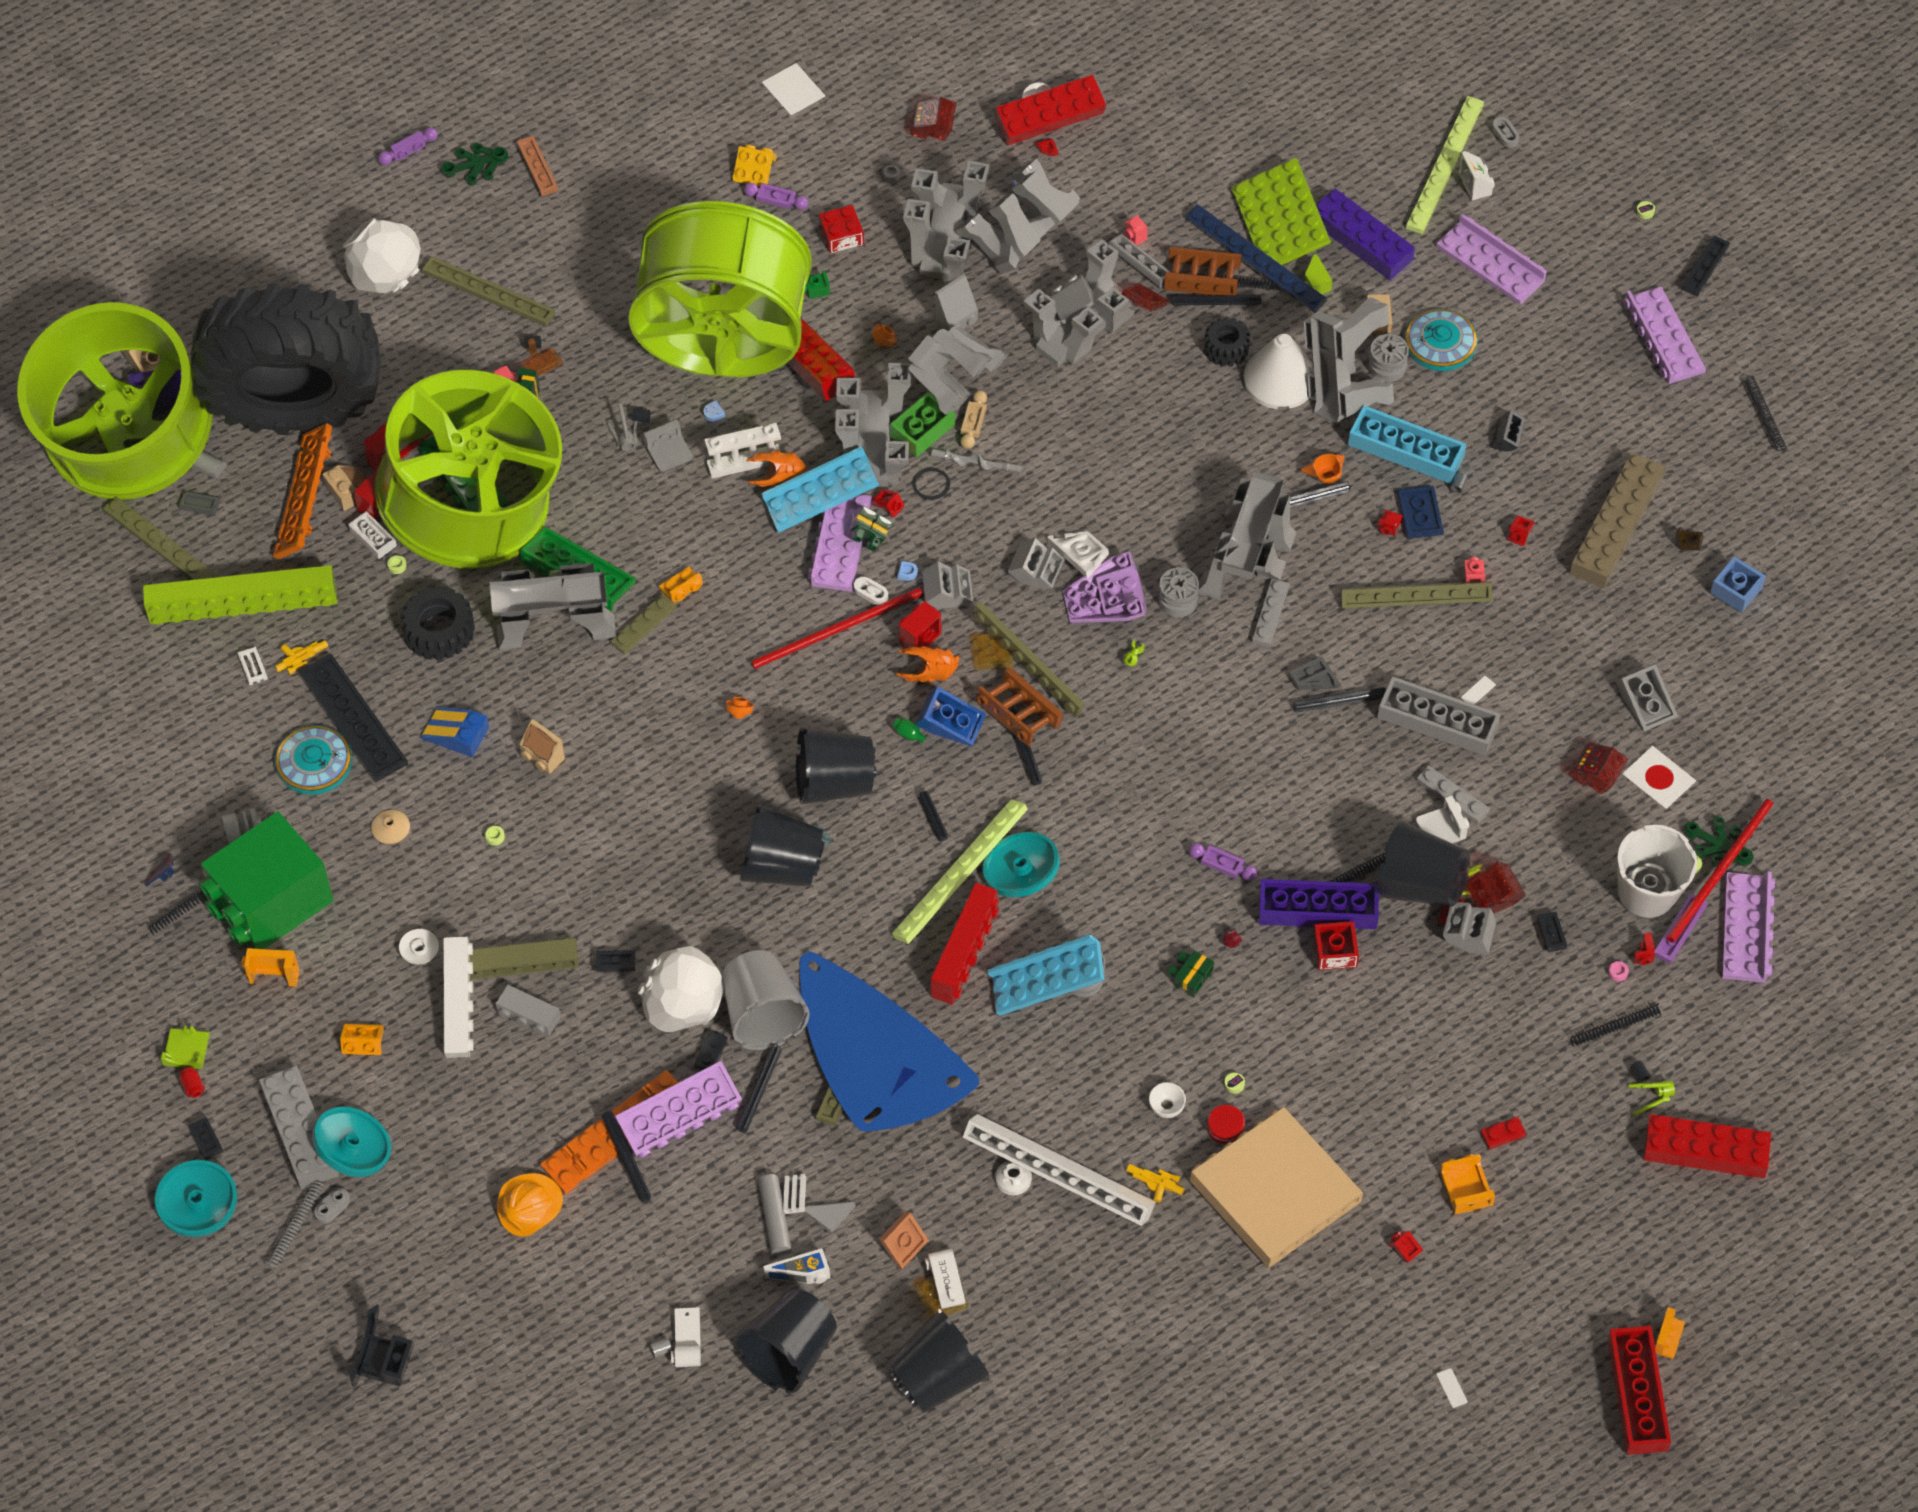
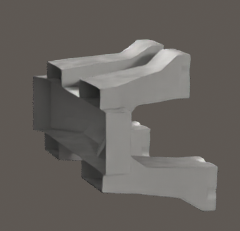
(1019, 233)
(939, 248)
(1077, 335)
(1333, 349)
(935, 353)
(868, 419)
(1256, 510)
(570, 587)

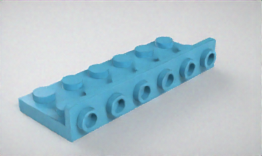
(820, 489)
(1047, 974)

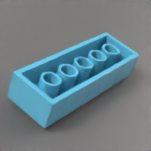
(1407, 444)

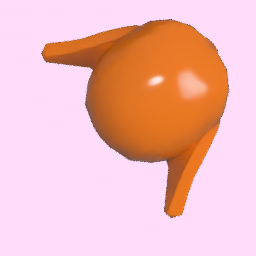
(1325, 468)

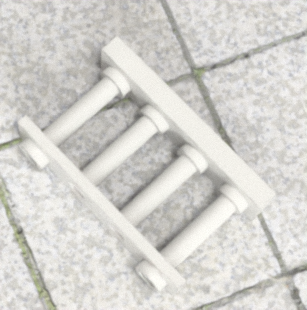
(737, 462)

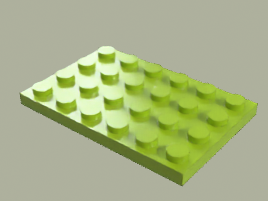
(1281, 213)

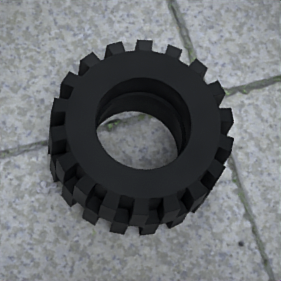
(1227, 330)

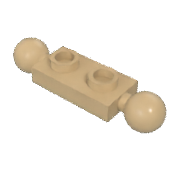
(973, 419)

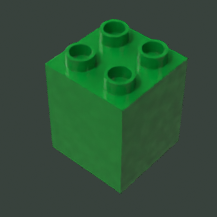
(265, 883)

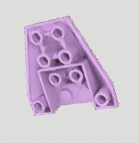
(1108, 594)

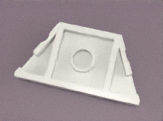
(1081, 551)

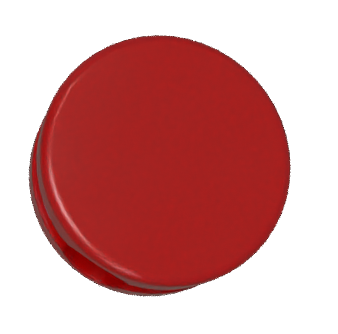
(1225, 1124)

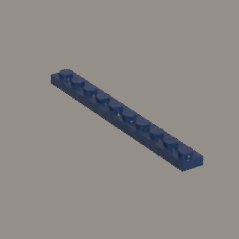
(1256, 258)

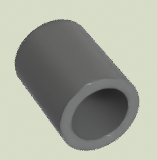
(1459, 482)

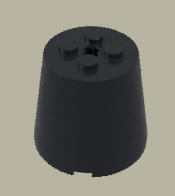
(833, 765)
(782, 850)
(1423, 868)
(786, 1340)
(935, 1364)

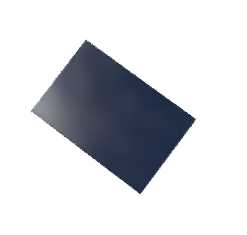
(1420, 512)

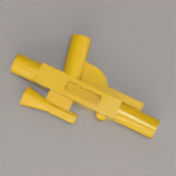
(298, 655)
(1156, 1182)

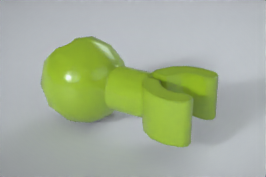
(1130, 658)

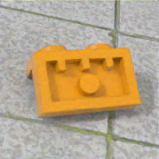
(681, 584)
(361, 1039)
(1669, 1335)

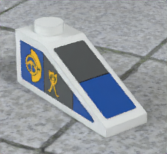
(803, 1268)

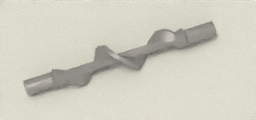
(976, 458)

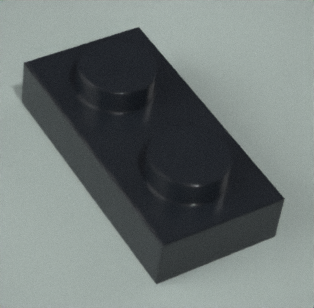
(1552, 932)
(615, 961)
(711, 1050)
(205, 1138)

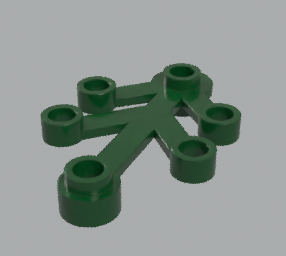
(495, 156)
(1720, 845)

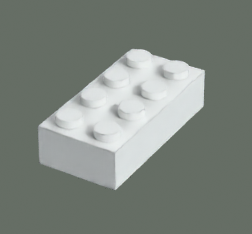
(372, 535)

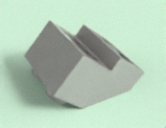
(1036, 564)
(947, 586)
(1470, 928)

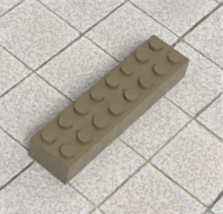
(1617, 520)

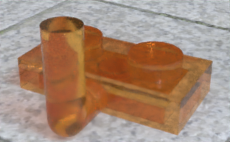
(544, 362)

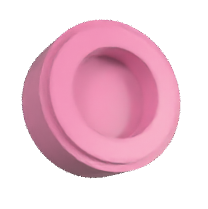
(1618, 971)

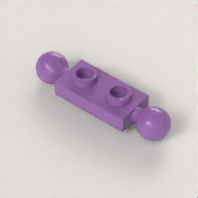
(407, 146)
(776, 196)
(1222, 861)

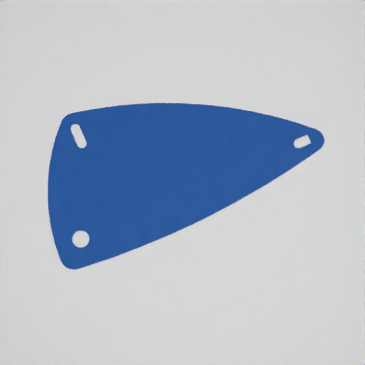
(866, 1044)

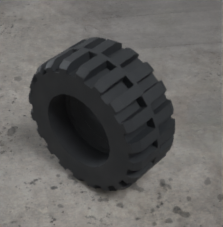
(437, 643)

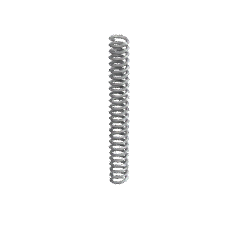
(296, 1224)

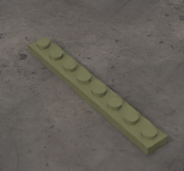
(489, 291)
(157, 540)
(1416, 594)
(1028, 659)

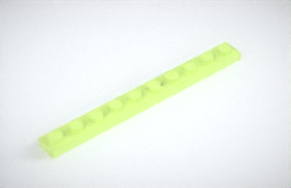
(1445, 165)
(959, 871)

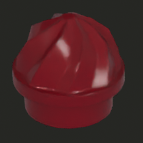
(1231, 938)

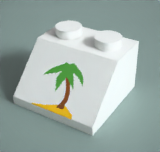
(1475, 176)

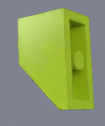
(1317, 276)

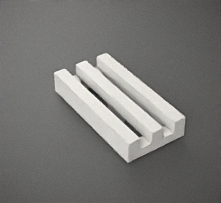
(256, 678)
(786, 1204)

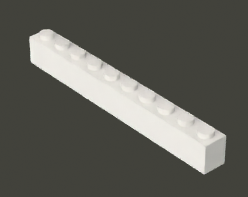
(1059, 1169)

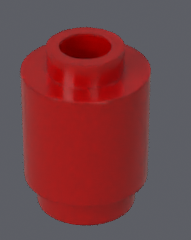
(191, 1082)

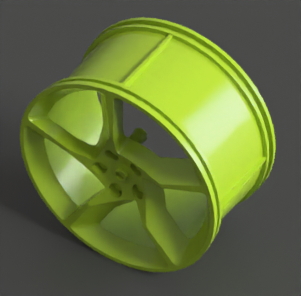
(716, 334)
(123, 411)
(476, 426)

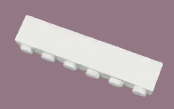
(457, 997)

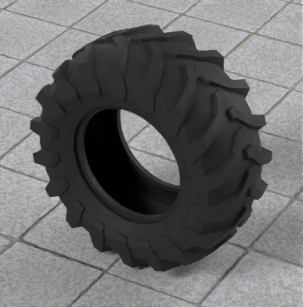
(285, 359)

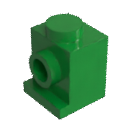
(817, 285)

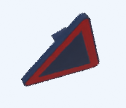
(163, 868)

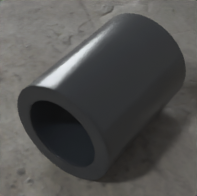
(537, 340)
(641, 415)
(1640, 1071)

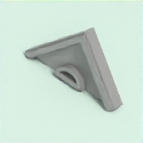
(829, 1215)

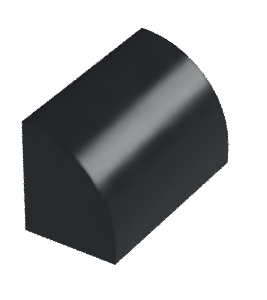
(1508, 431)

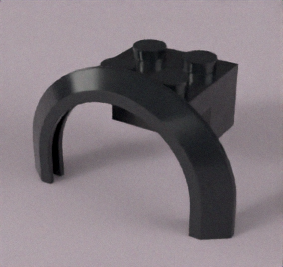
(380, 1357)

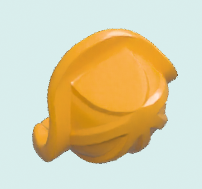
(528, 1203)

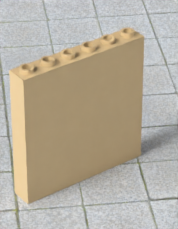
(1275, 1186)

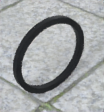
(931, 497)

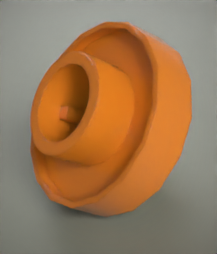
(884, 335)
(739, 707)

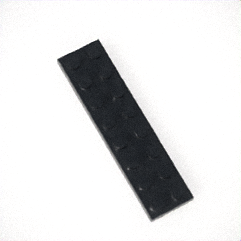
(353, 717)

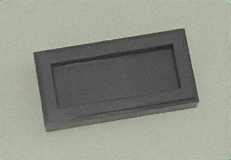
(199, 503)

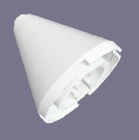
(1279, 374)

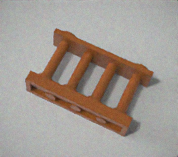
(1202, 284)
(1026, 693)

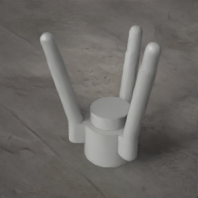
(627, 440)

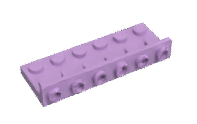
(1492, 259)
(1664, 335)
(836, 552)
(1748, 927)
(678, 1109)

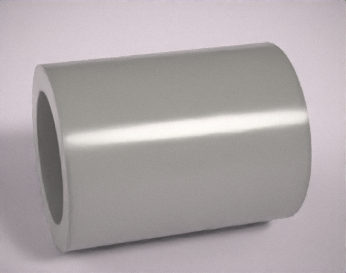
(661, 1347)

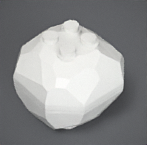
(381, 256)
(681, 989)

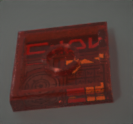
(1145, 297)

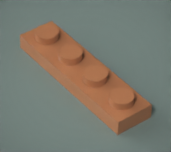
(537, 166)

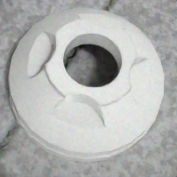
(1169, 1092)
(1012, 1185)

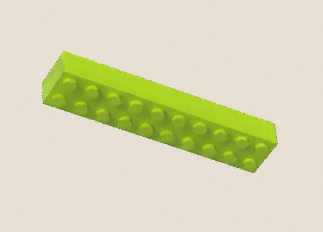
(240, 594)

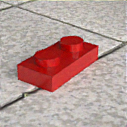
(1503, 1133)

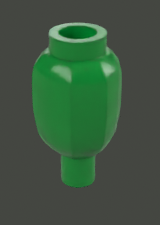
(908, 730)

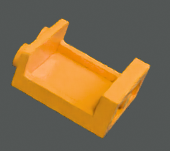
(271, 963)
(1466, 1184)

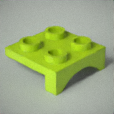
(186, 1048)

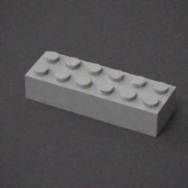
(1439, 716)
(295, 1123)

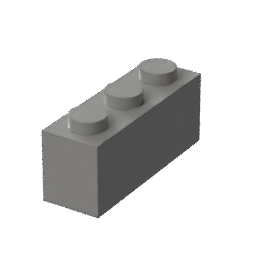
(528, 1010)

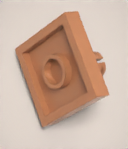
(903, 1239)

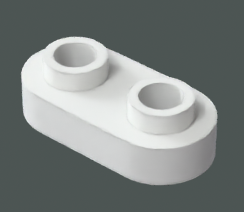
(872, 590)

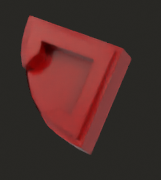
(1047, 146)

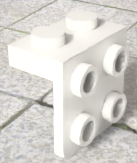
(1445, 822)

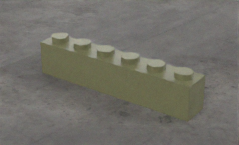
(524, 958)

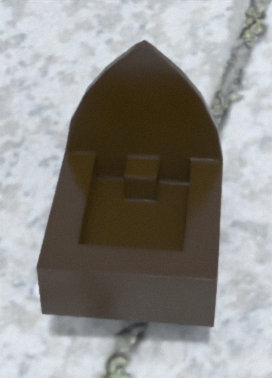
(1688, 540)

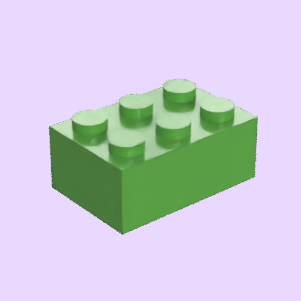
(922, 424)

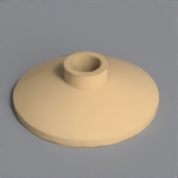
(390, 833)

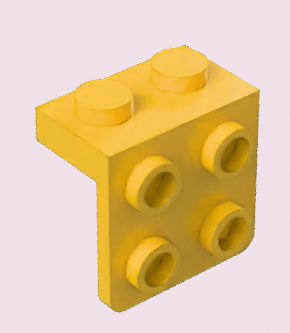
(753, 165)

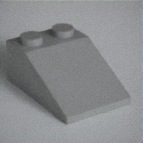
(1072, 297)
(955, 305)
(1647, 697)

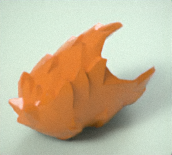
(782, 467)
(936, 664)

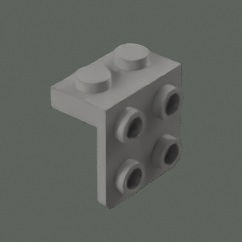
(667, 446)

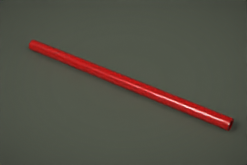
(836, 628)
(1719, 871)

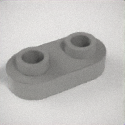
(1508, 135)
(333, 1206)

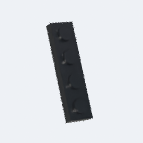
(1705, 266)

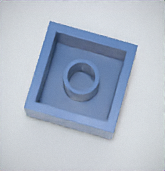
(1738, 584)

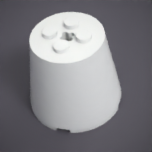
(1654, 869)

